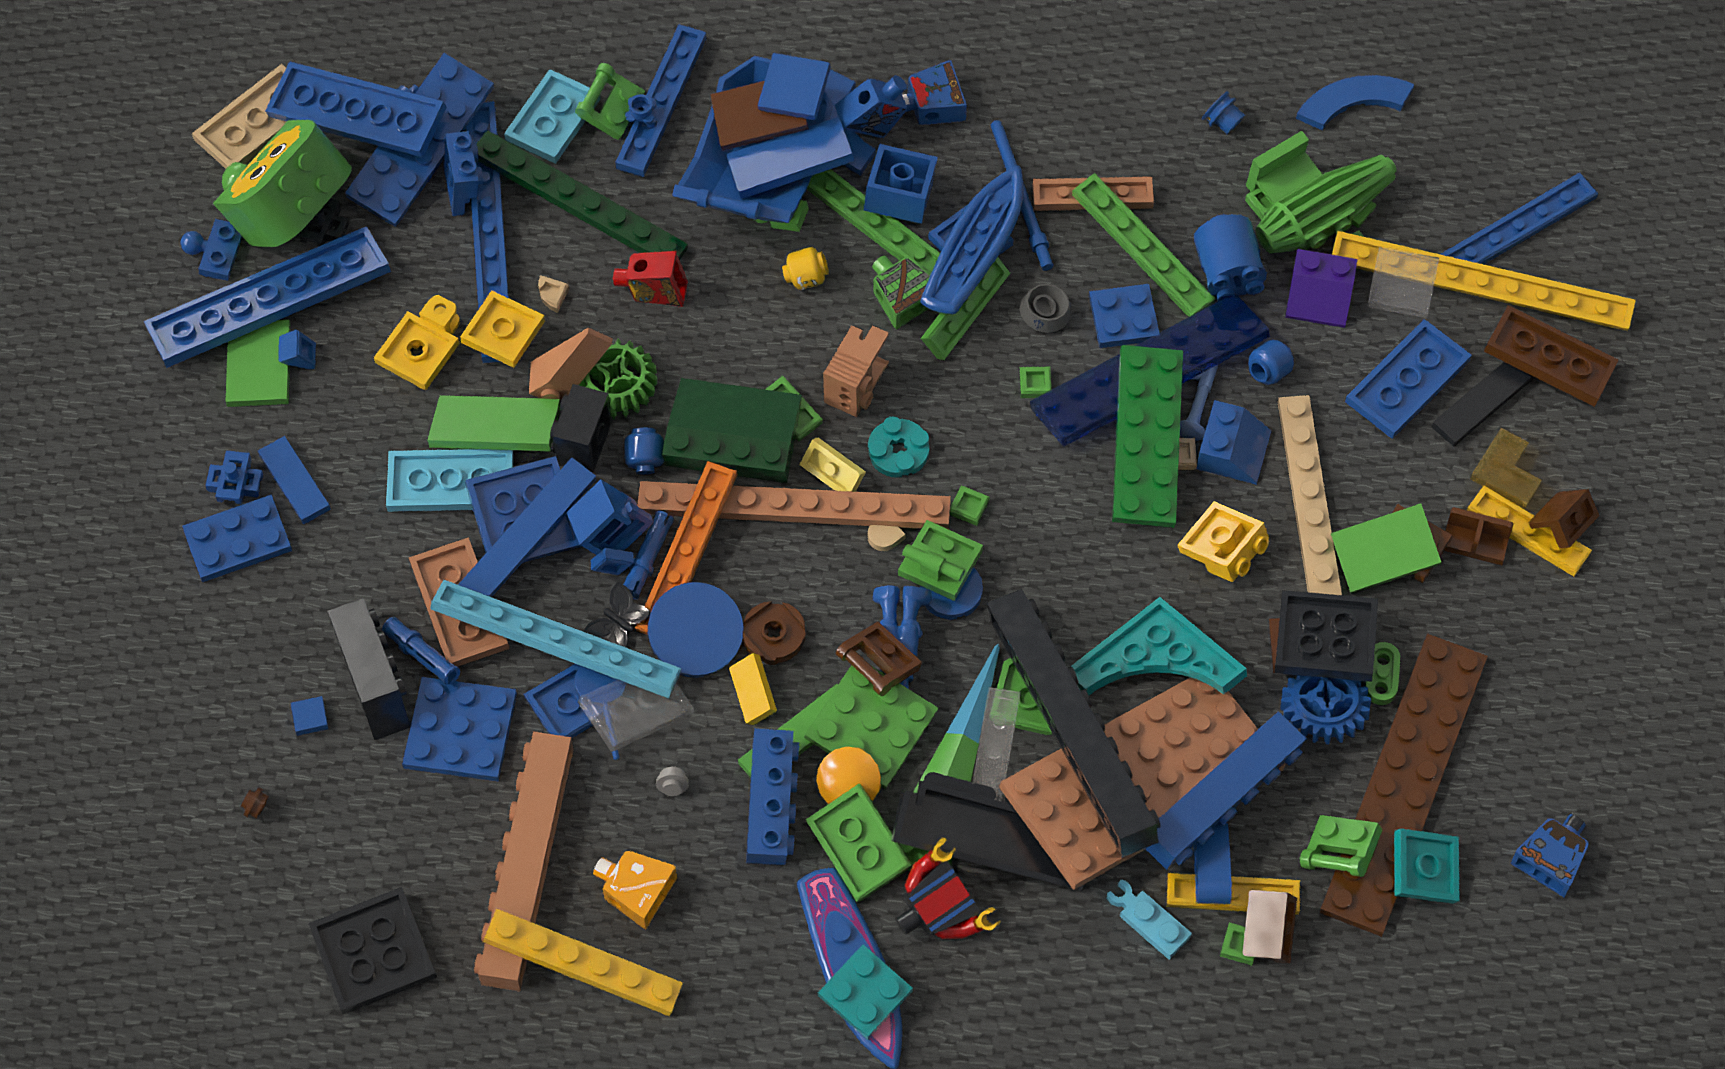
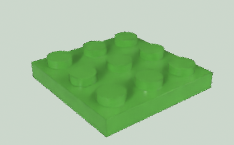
(878, 724)

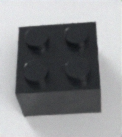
(582, 426)

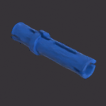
(647, 554)
(412, 643)

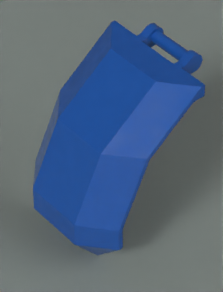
(709, 175)

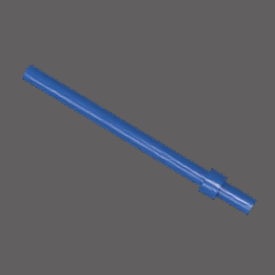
(1037, 240)

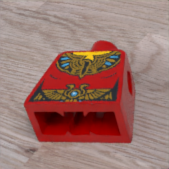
(654, 278)

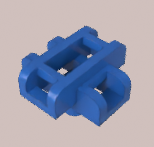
(237, 475)

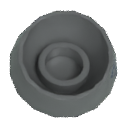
(1037, 304)

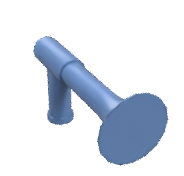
(1191, 426)

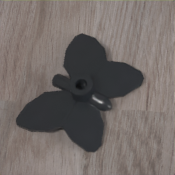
(621, 620)

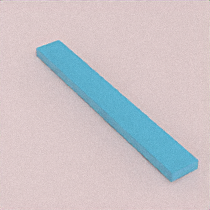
(555, 638)

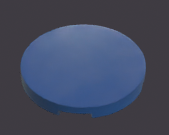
(695, 629)

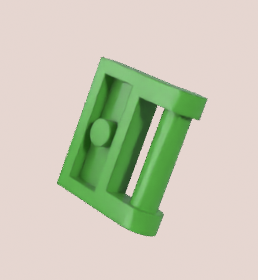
(612, 114)
(1343, 837)

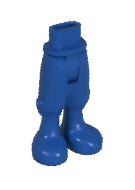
(909, 630)

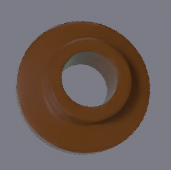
(254, 802)

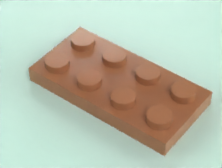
(458, 640)

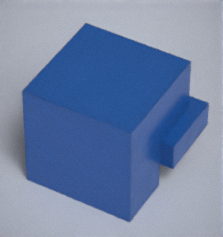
(607, 519)

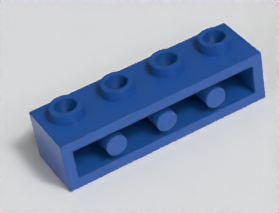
(770, 797)

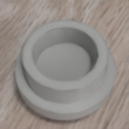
(672, 781)

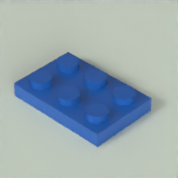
(236, 538)

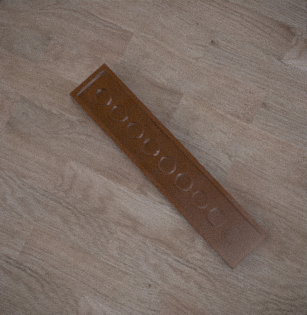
(1407, 775)

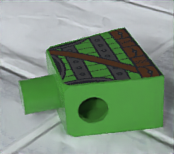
(900, 289)

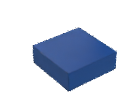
(612, 561)
(309, 716)

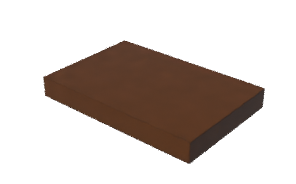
(741, 121)

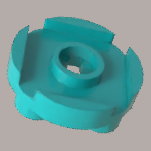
(893, 432)

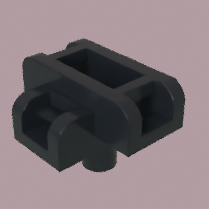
(325, 221)

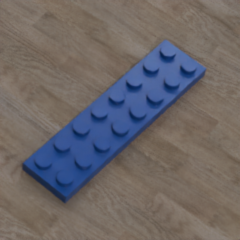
(266, 296)

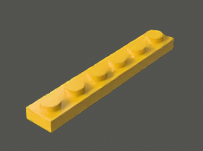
(582, 962)

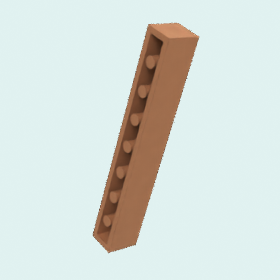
(527, 850)

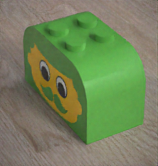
(284, 185)

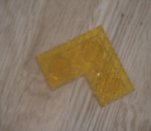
(1499, 469)

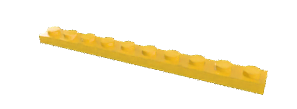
(1503, 284)

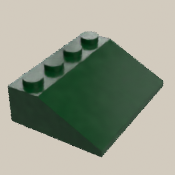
(732, 428)

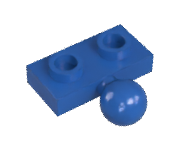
(218, 250)

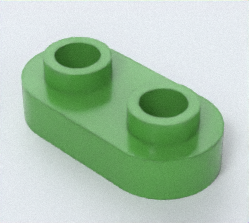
(1384, 675)

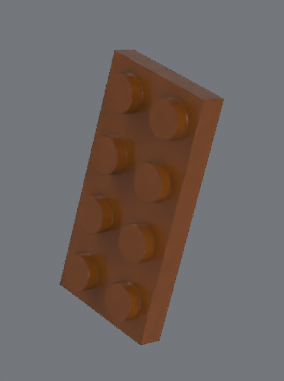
(1551, 355)

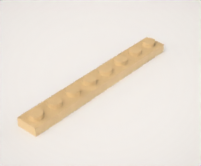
(1309, 495)

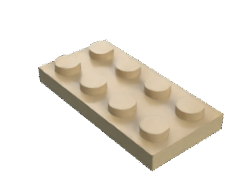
(243, 125)

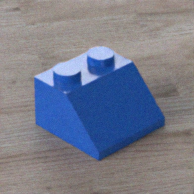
(1233, 443)

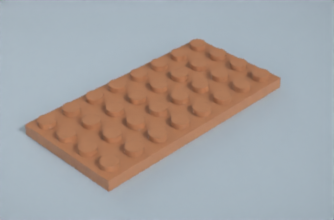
(1169, 749)

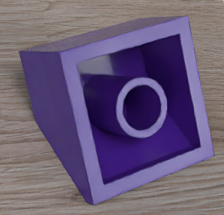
(1321, 288)

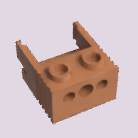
(855, 370)

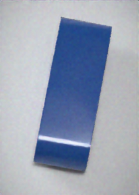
(1213, 868)

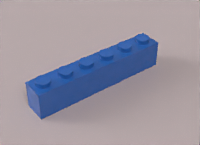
(1225, 788)

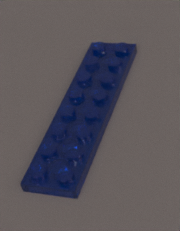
(1205, 339)

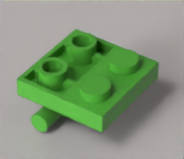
(940, 560)

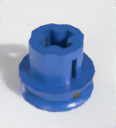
(1224, 113)

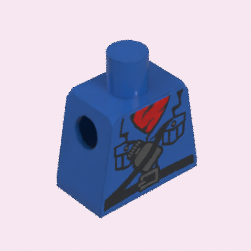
(873, 107)

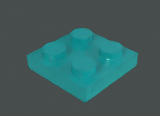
(1426, 866)
(865, 992)

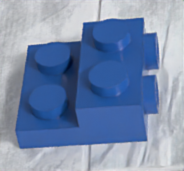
(461, 170)

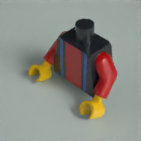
(940, 900)

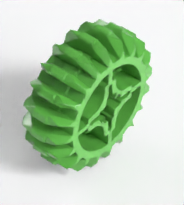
(627, 390)

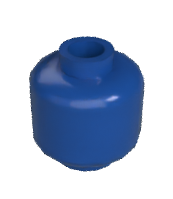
(1271, 362)
(644, 450)

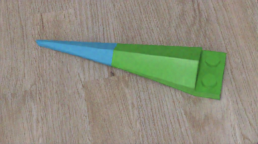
(960, 744)

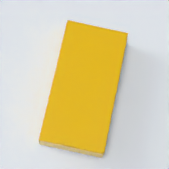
(752, 689)

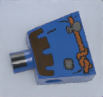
(1553, 853)

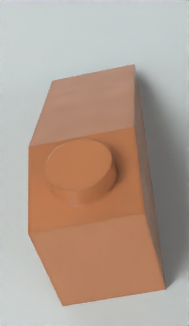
(567, 364)

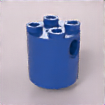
(1230, 256)

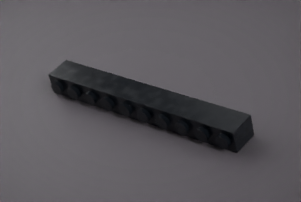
(1073, 723)

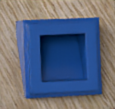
(297, 350)

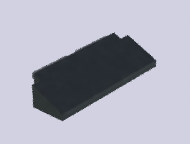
(974, 825)

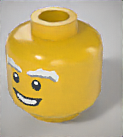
(805, 268)

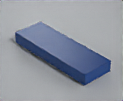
(294, 480)

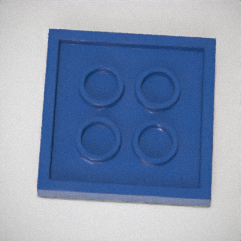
(503, 497)
(460, 729)

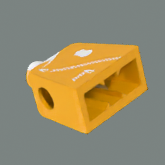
(636, 885)

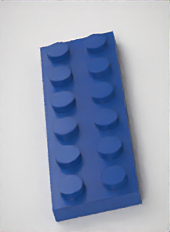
(357, 109)
(394, 178)

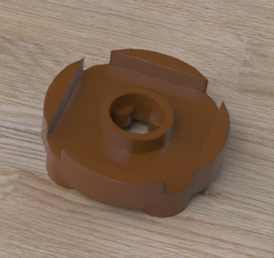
(776, 616)

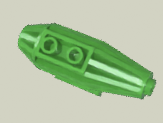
(1308, 203)

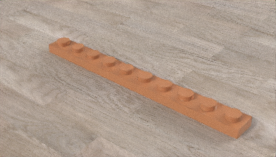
(805, 505)

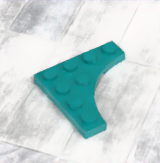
(1158, 643)

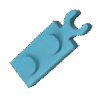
(1150, 920)

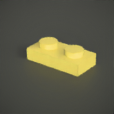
(831, 467)

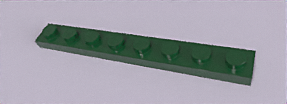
(575, 197)

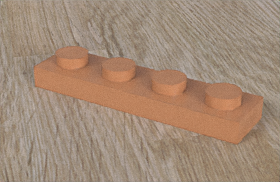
(1057, 193)

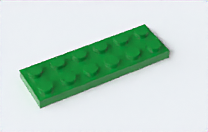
(1147, 436)

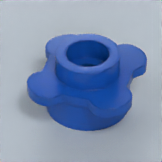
(641, 102)

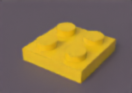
(502, 329)

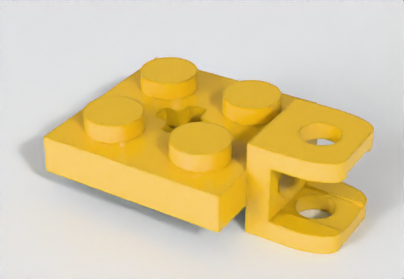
(432, 331)

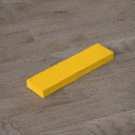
(1537, 540)
(1182, 891)

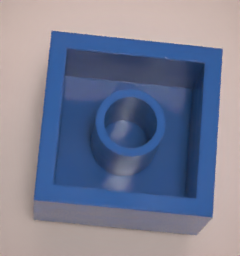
(900, 183)

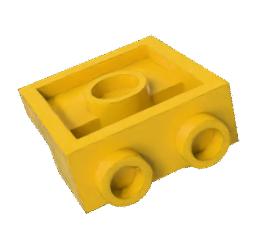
(1225, 541)

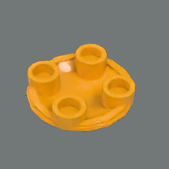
(844, 770)

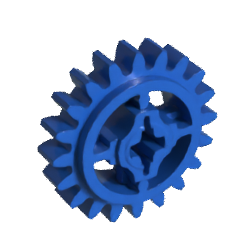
(1306, 708)

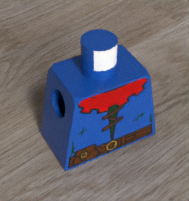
(936, 95)

